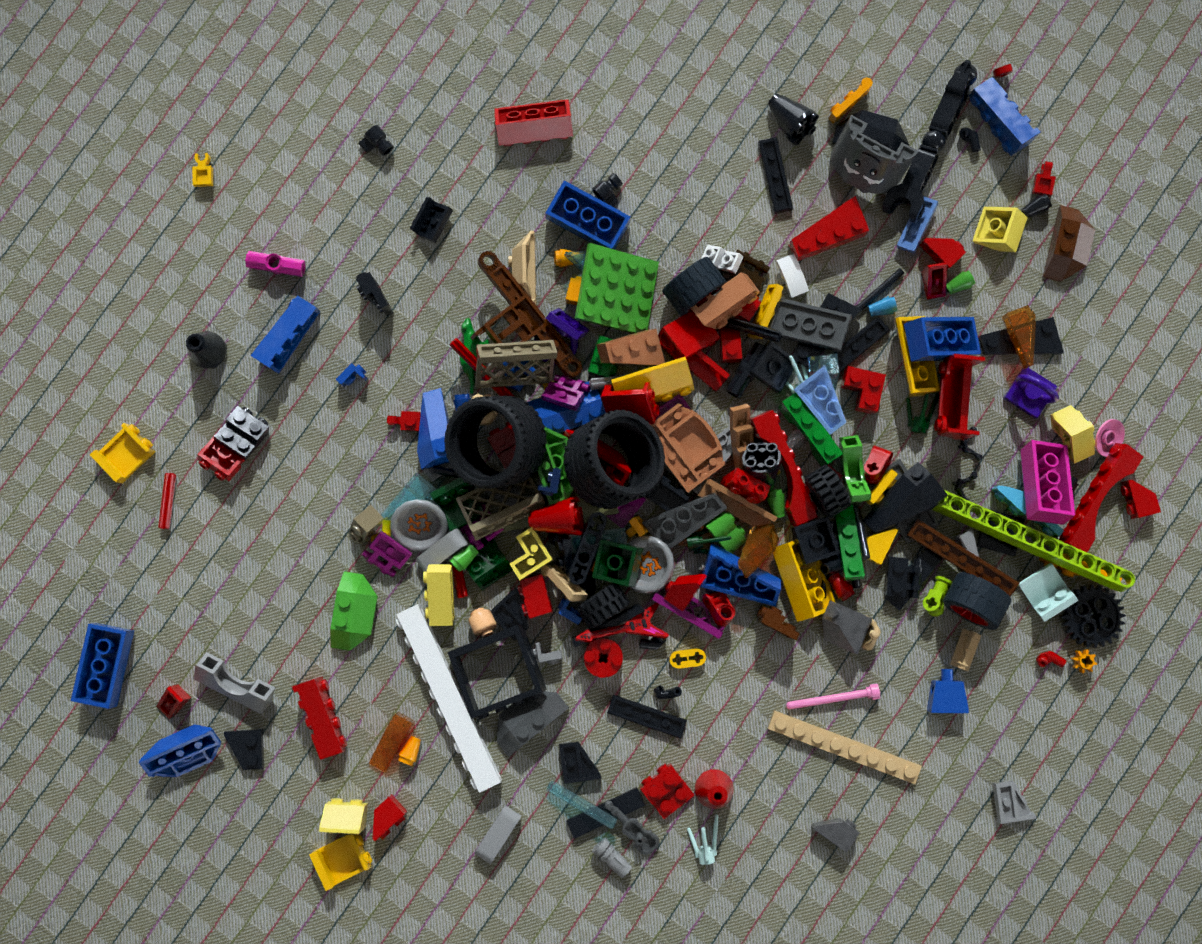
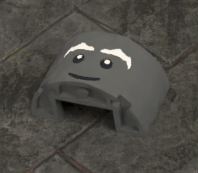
(867, 162)

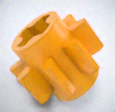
(1090, 662)

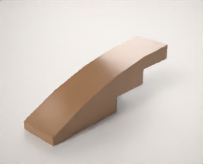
(741, 433)

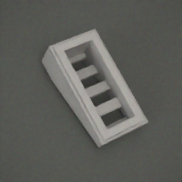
(967, 541)

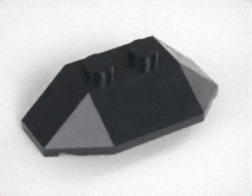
(879, 128)

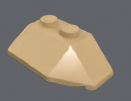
(524, 264)

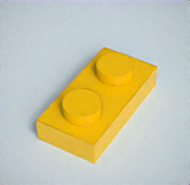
(886, 482)

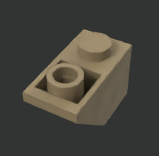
(365, 524)

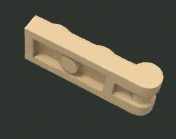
(560, 579)

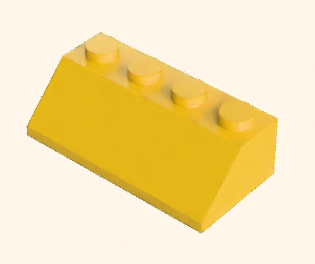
(920, 375)
(666, 380)
(802, 582)

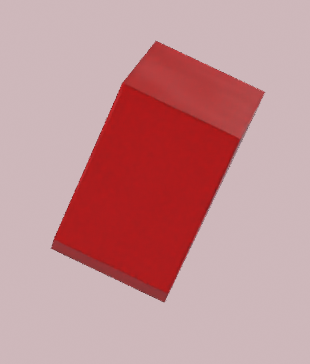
(935, 280)
(172, 700)

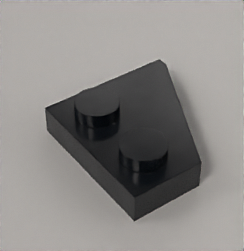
(577, 764)

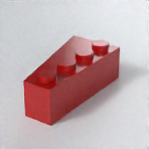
(831, 231)
(321, 717)

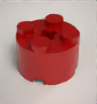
(603, 669)

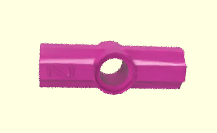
(264, 262)

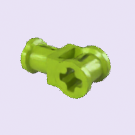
(937, 596)

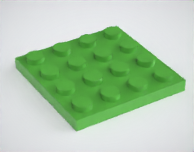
(616, 289)

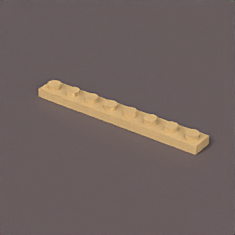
(844, 747)

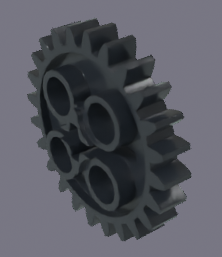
(1108, 610)

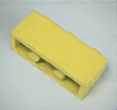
(439, 595)

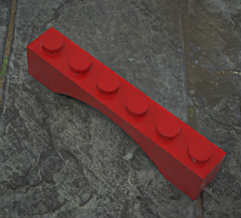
(798, 503)
(1081, 528)

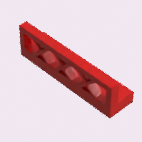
(706, 369)

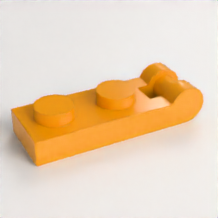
(851, 99)

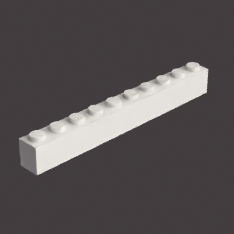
(449, 698)

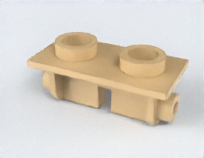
(965, 649)

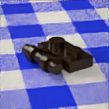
(759, 266)

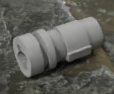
(611, 857)

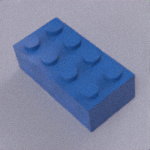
(587, 216)
(941, 337)
(102, 665)

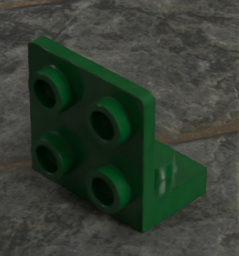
(446, 499)
(488, 565)

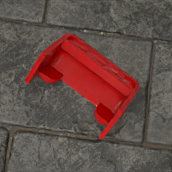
(955, 396)

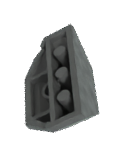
(526, 720)

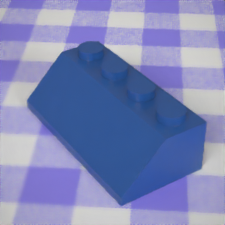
(561, 418)

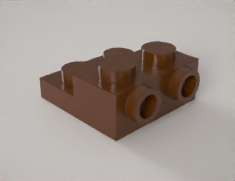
(773, 619)

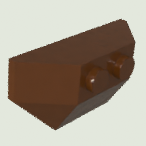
(1069, 244)

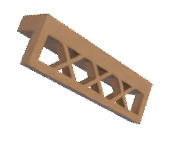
(737, 505)

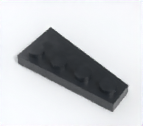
(834, 303)
(1046, 340)

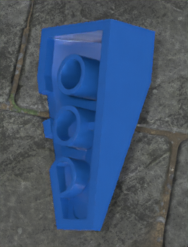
(432, 430)

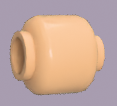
(482, 622)

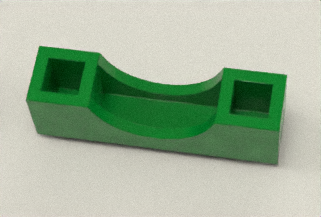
(820, 442)

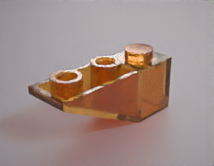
(758, 547)

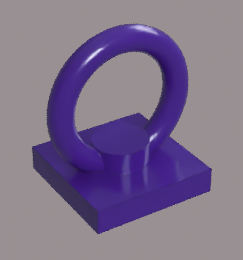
(567, 327)
(1031, 392)

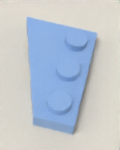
(822, 400)

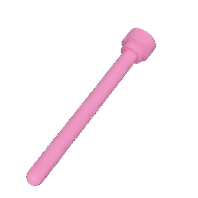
(870, 692)

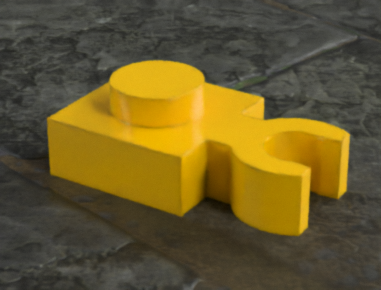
(202, 174)

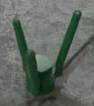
(920, 423)
(695, 542)

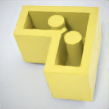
(1075, 433)
(535, 556)

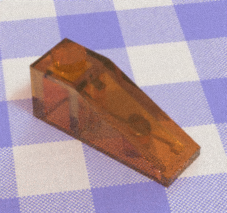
(1021, 329)
(391, 741)

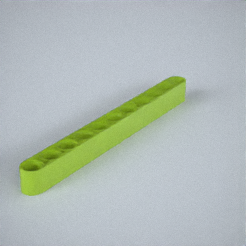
(1039, 540)

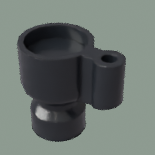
(375, 138)
(605, 192)

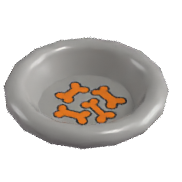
(418, 525)
(655, 565)

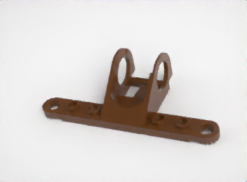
(522, 315)

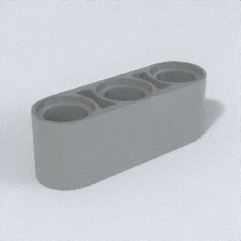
(442, 550)
(497, 834)

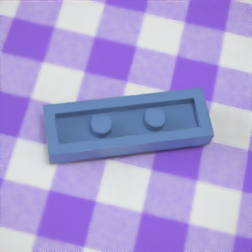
(913, 231)

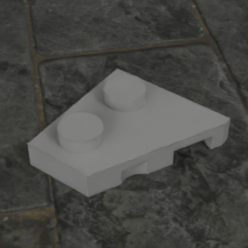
(1010, 803)

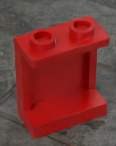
(687, 336)
(637, 401)

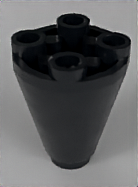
(793, 118)
(206, 349)
(762, 462)

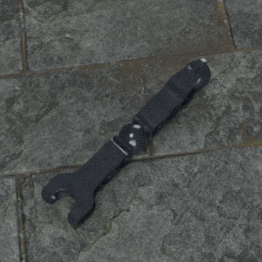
(933, 142)

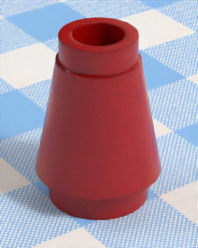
(841, 587)

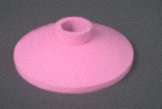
(1109, 434)

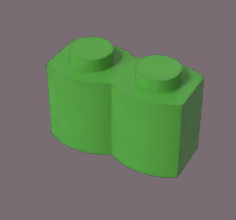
(723, 526)

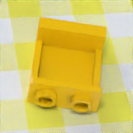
(124, 453)
(340, 860)

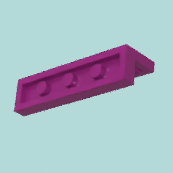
(691, 617)

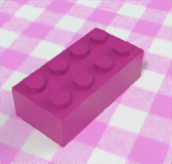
(1047, 482)

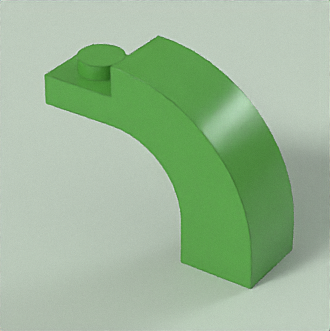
(852, 468)

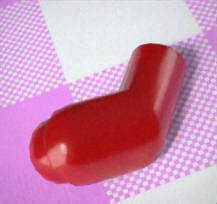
(1050, 657)

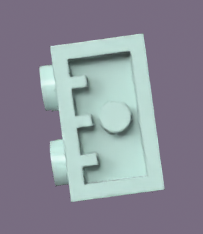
(1047, 592)

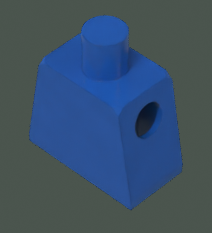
(947, 695)

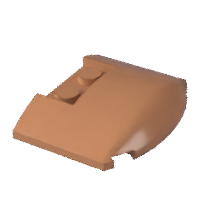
(689, 446)

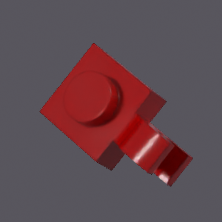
(1044, 182)
(409, 420)

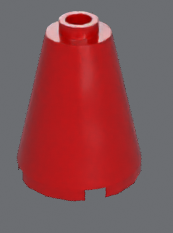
(560, 518)
(711, 782)

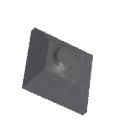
(845, 627)

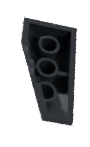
(910, 495)

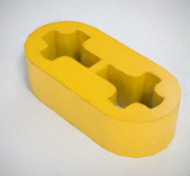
(686, 653)

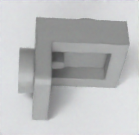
(551, 657)

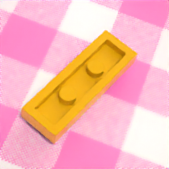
(767, 307)

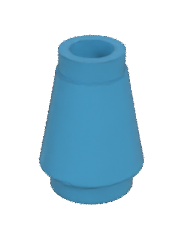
(883, 307)

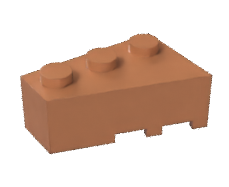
(727, 302)
(634, 349)

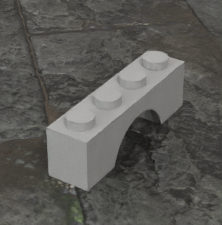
(214, 674)

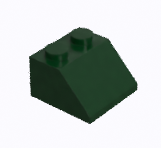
(617, 562)

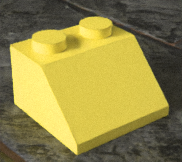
(1000, 228)
(344, 816)

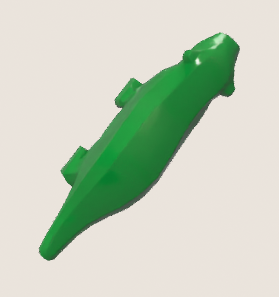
(467, 331)

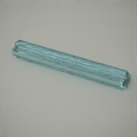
(581, 804)

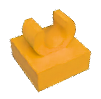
(637, 527)

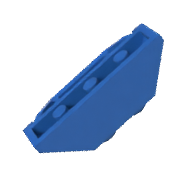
(181, 752)

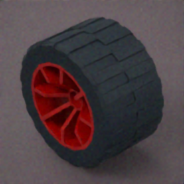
(694, 286)
(977, 601)

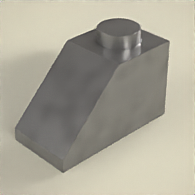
(838, 831)

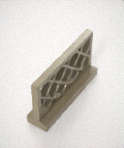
(515, 353)
(504, 517)

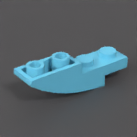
(1016, 501)

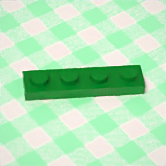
(849, 544)

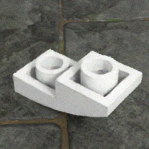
(723, 259)
(792, 275)

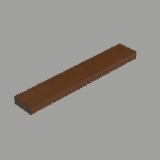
(960, 556)

